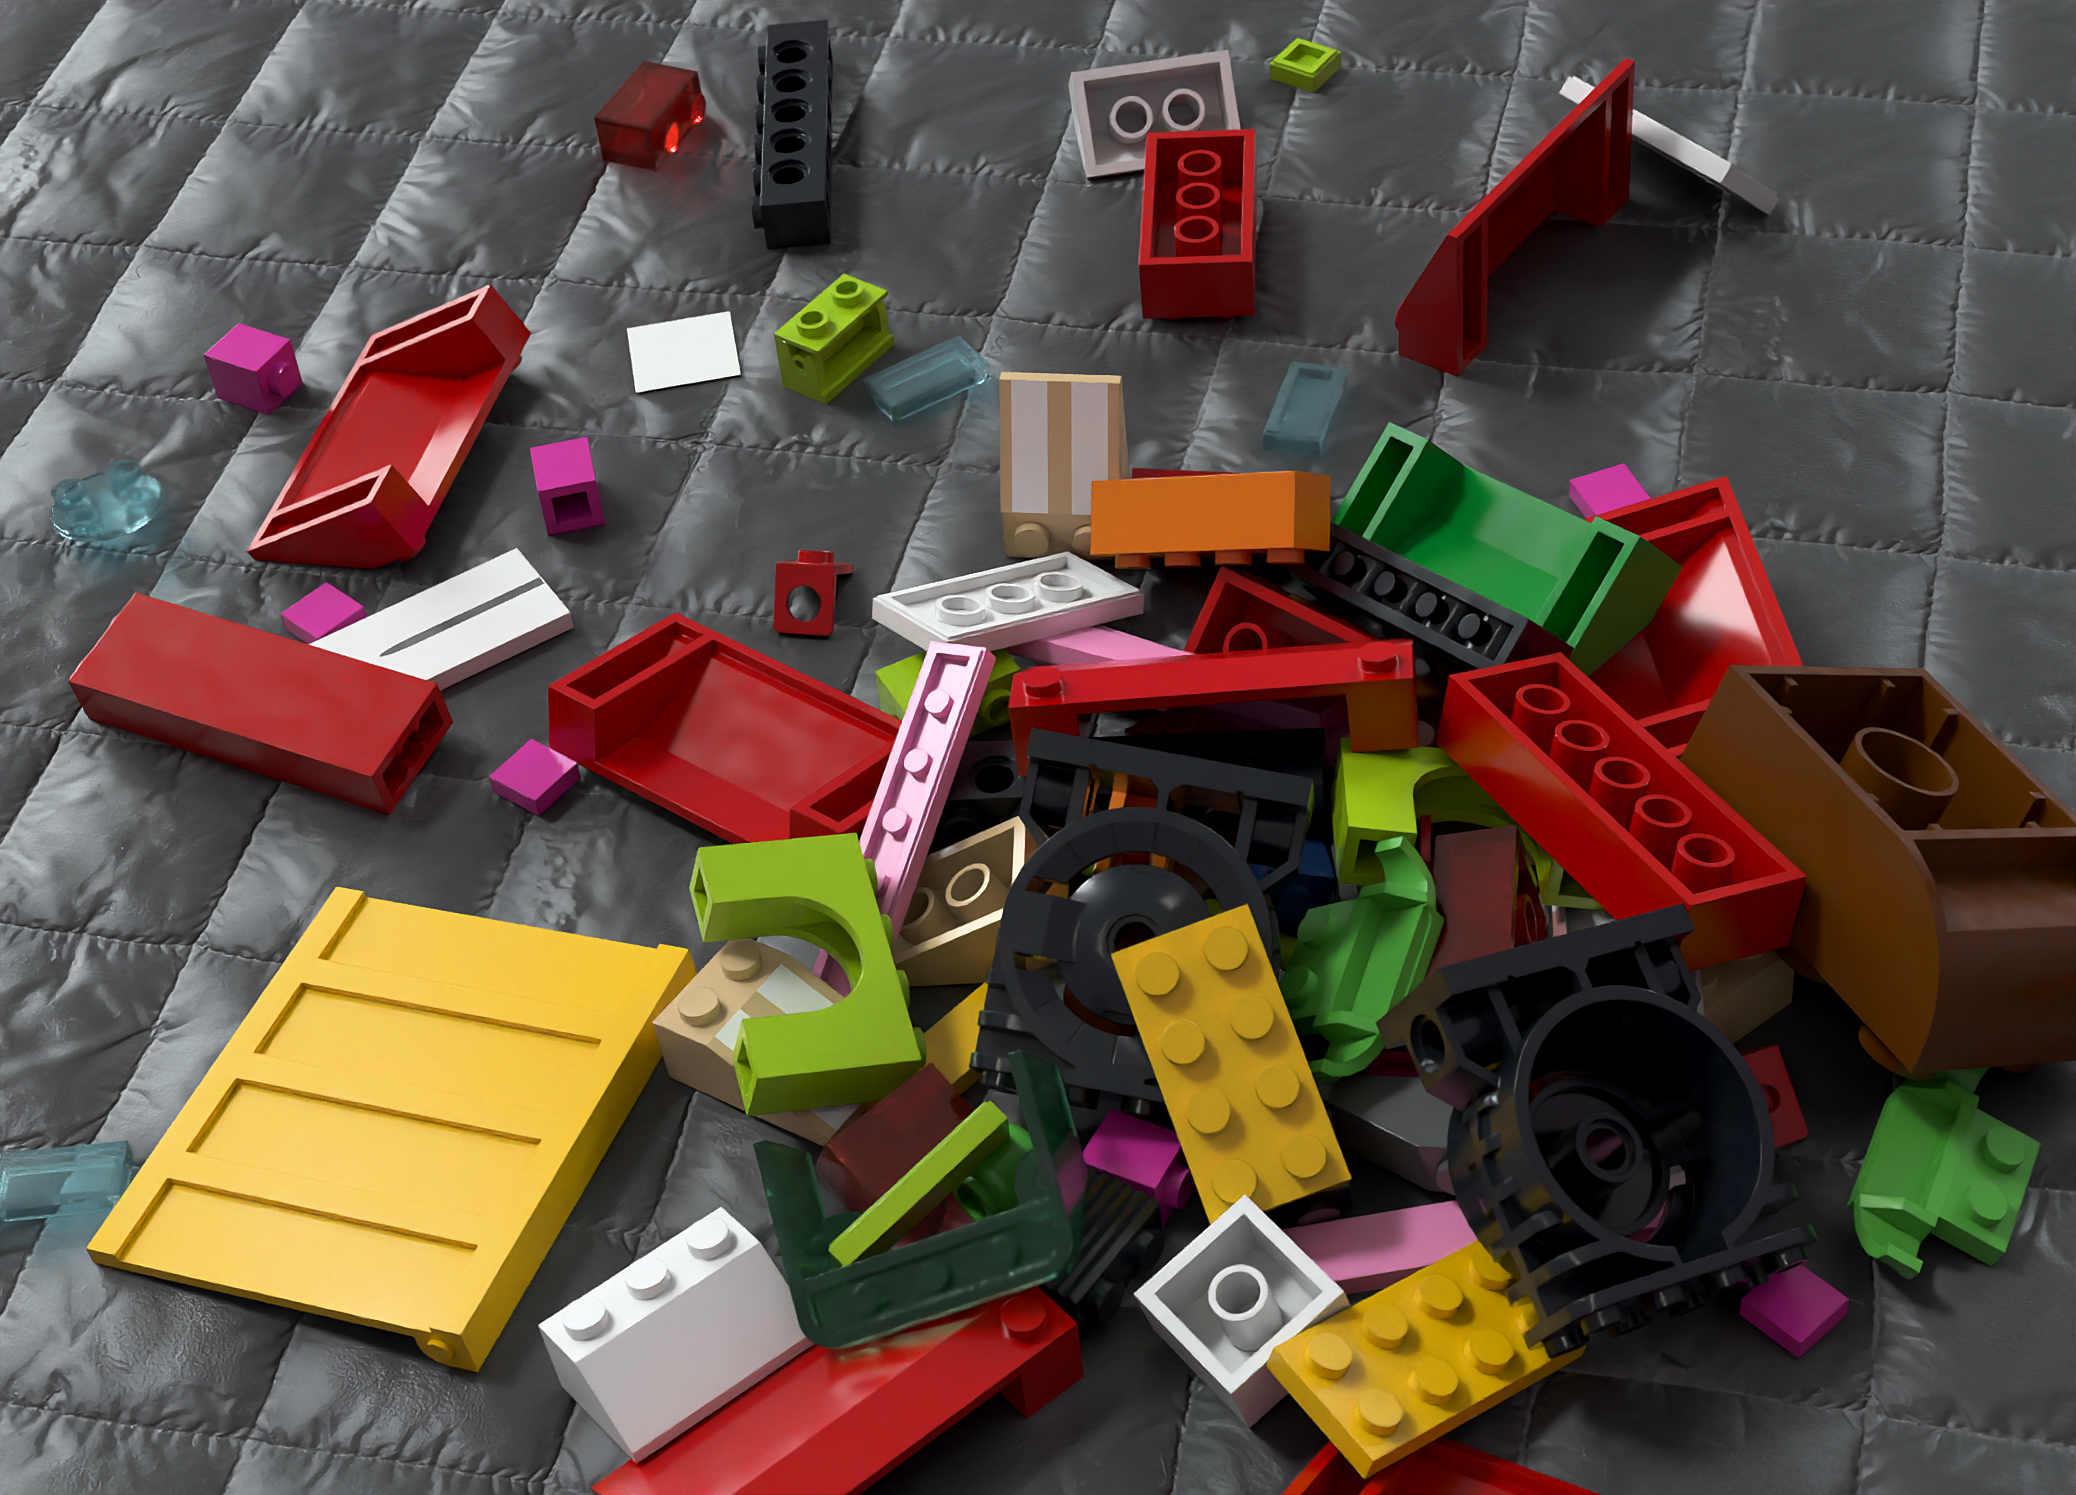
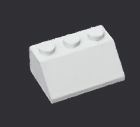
(1125, 102)
(675, 1334)

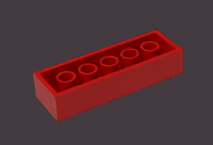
(1618, 807)

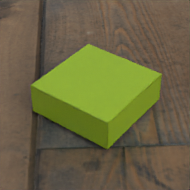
(1305, 65)

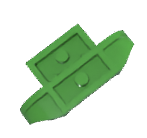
(1362, 960)
(1940, 1172)

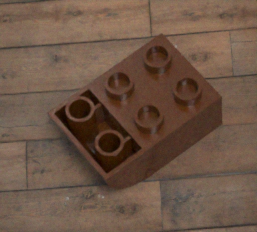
(1926, 855)

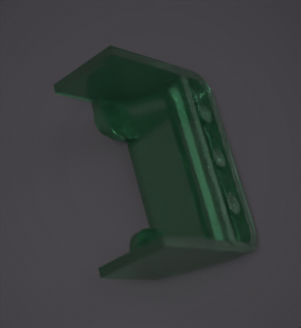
(948, 1269)

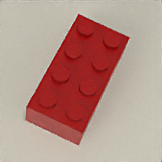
(1199, 224)

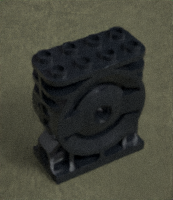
(1086, 929)
(1625, 1022)

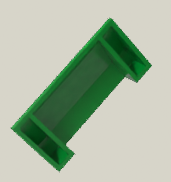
(1566, 574)

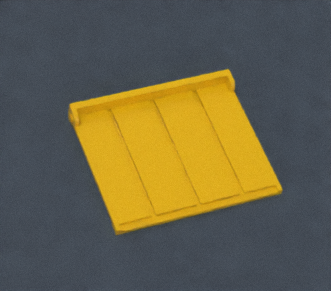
(402, 1121)

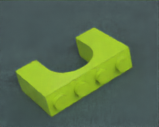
(1389, 790)
(826, 896)

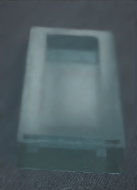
(926, 378)
(1305, 409)
(63, 1180)

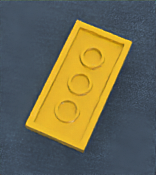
(1230, 1065)
(1414, 1359)

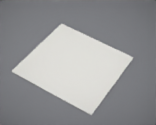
(683, 352)

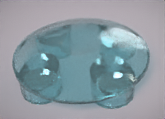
(106, 503)

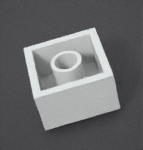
(1234, 1301)

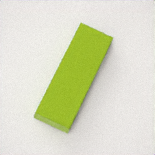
(922, 1187)

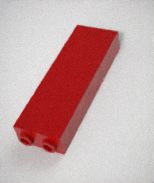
(262, 702)

